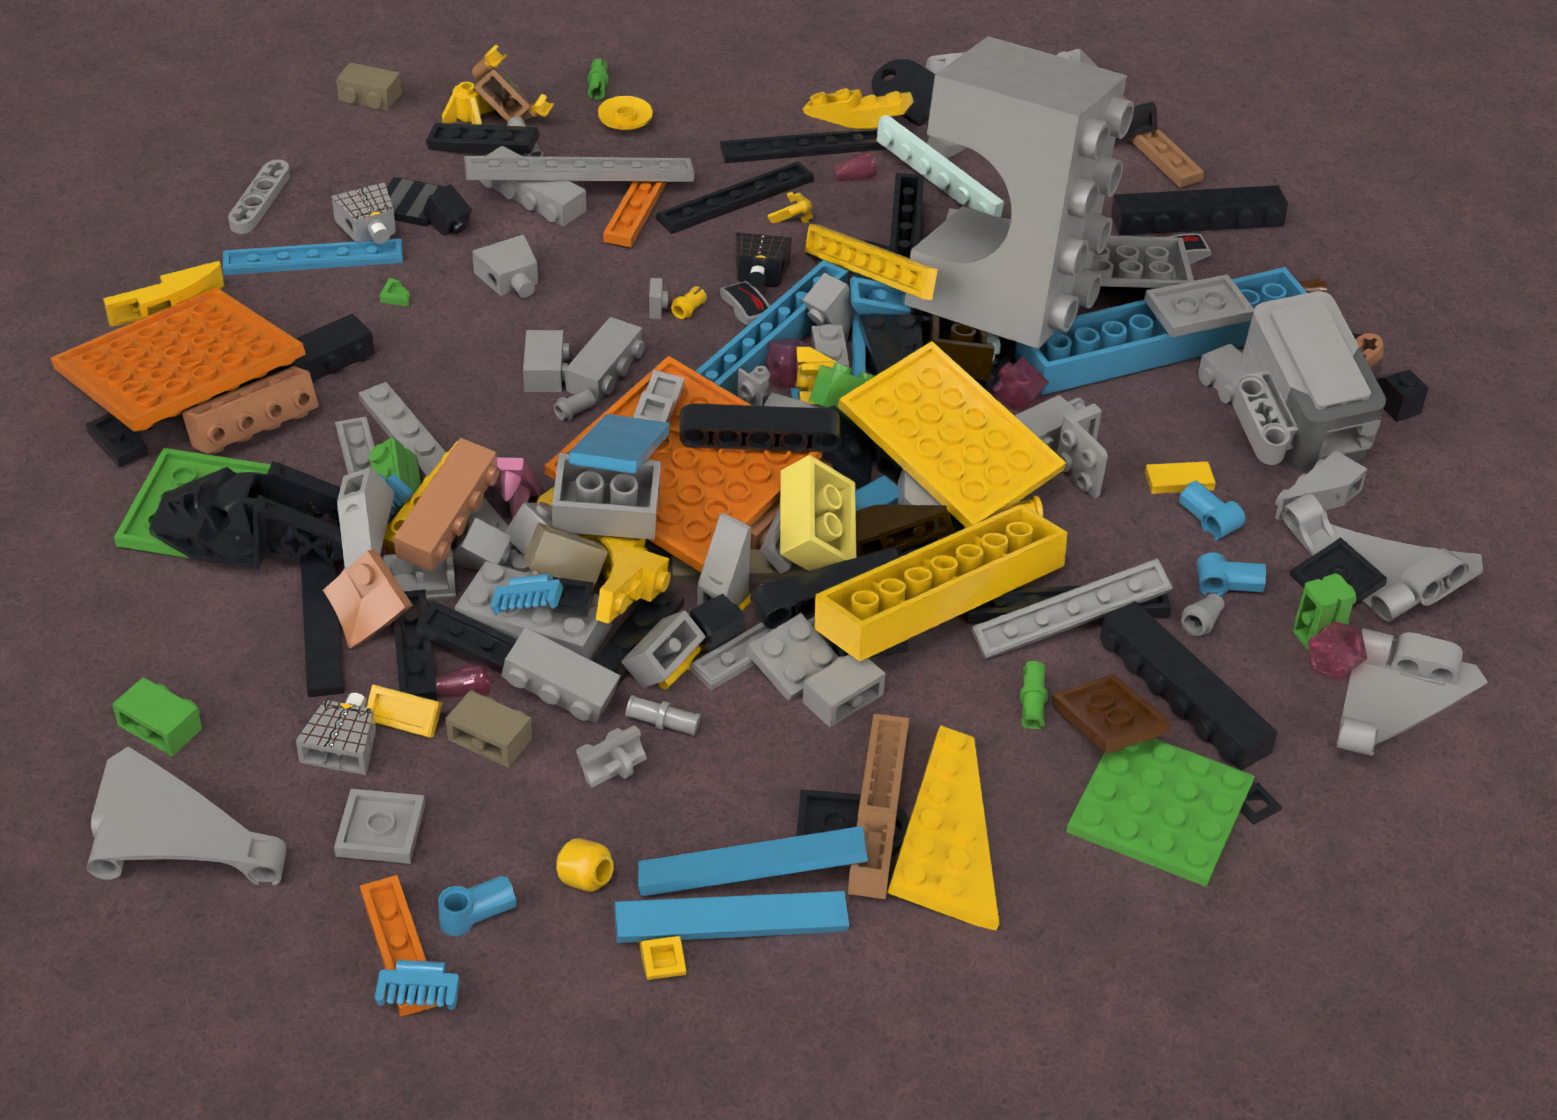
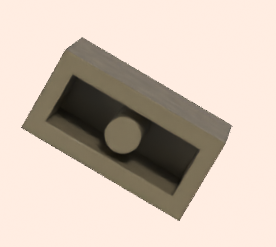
(369, 86)
(564, 554)
(489, 728)

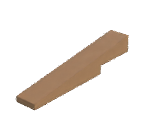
(879, 804)

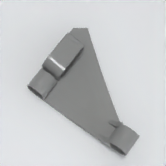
(1402, 687)

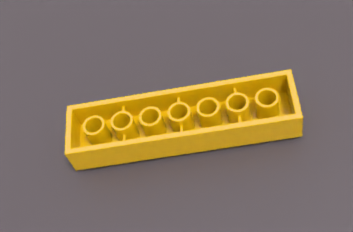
(939, 581)

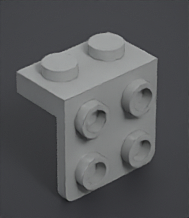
(1081, 451)

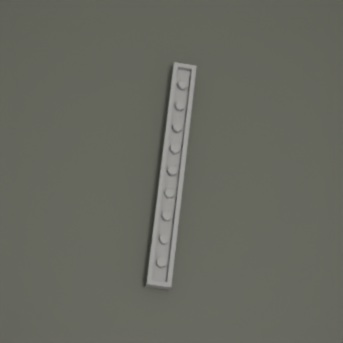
(404, 426)

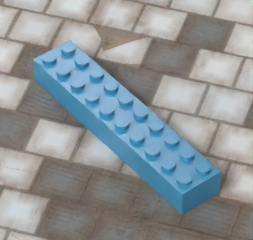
(1133, 339)

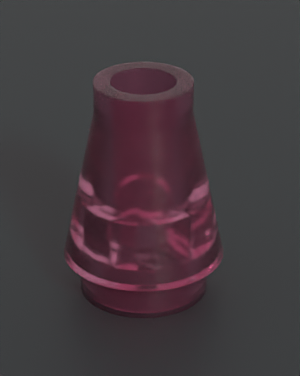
(857, 167)
(463, 680)

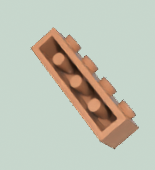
(250, 410)
(446, 505)

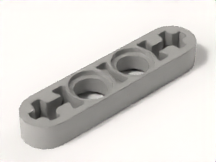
(254, 195)

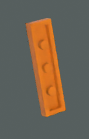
(633, 212)
(393, 930)

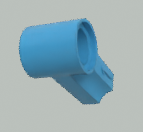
(1215, 515)
(1219, 576)
(463, 907)

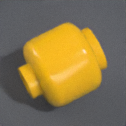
(584, 864)

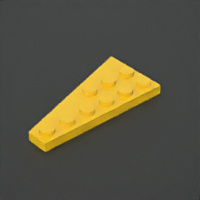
(946, 843)

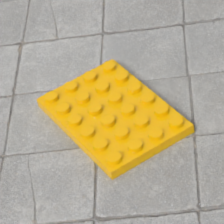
(951, 435)

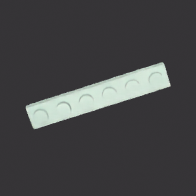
(937, 168)

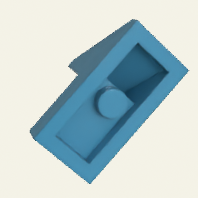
(876, 298)

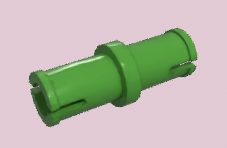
(597, 79)
(1033, 695)

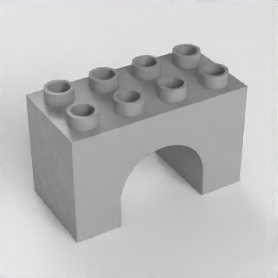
(1052, 140)

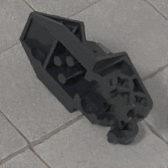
(251, 517)

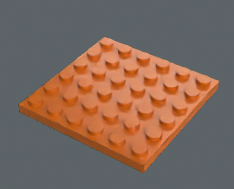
(177, 358)
(701, 481)

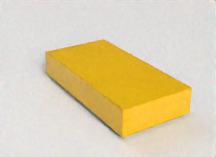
(1176, 476)
(404, 710)

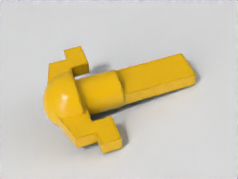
(802, 206)

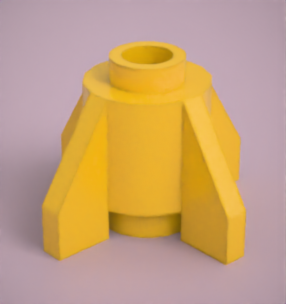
(466, 105)
(808, 370)

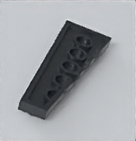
(890, 338)

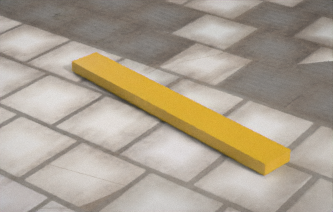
(871, 261)

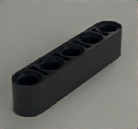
(759, 428)
(790, 596)

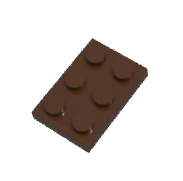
(1111, 713)

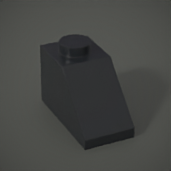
(1403, 394)

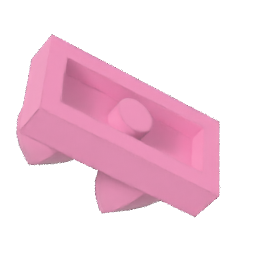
(517, 482)

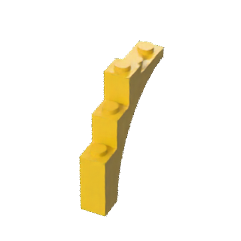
(628, 571)

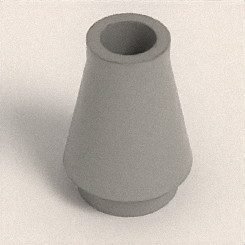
(1201, 616)

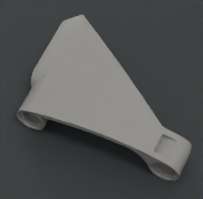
(1412, 571)
(157, 816)

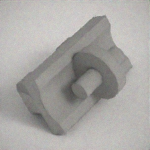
(611, 757)

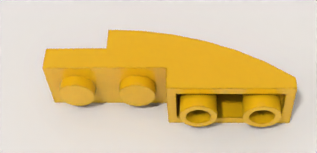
(855, 111)
(173, 289)

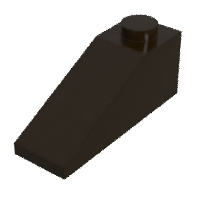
(899, 526)

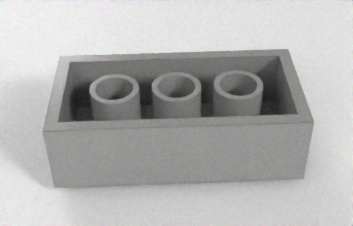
(573, 632)

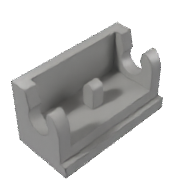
(410, 577)

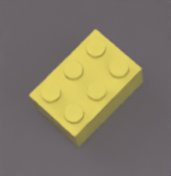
(816, 515)

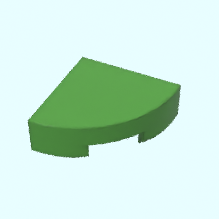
(395, 293)

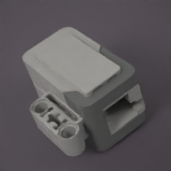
(1306, 384)

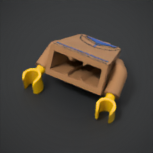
(502, 91)

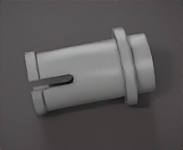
(573, 405)

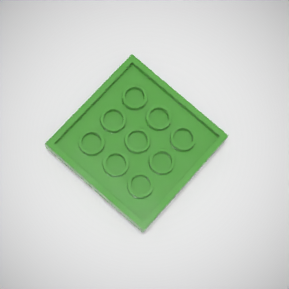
(170, 472)
(1162, 807)

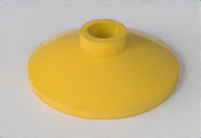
(625, 112)

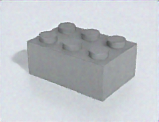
(606, 500)

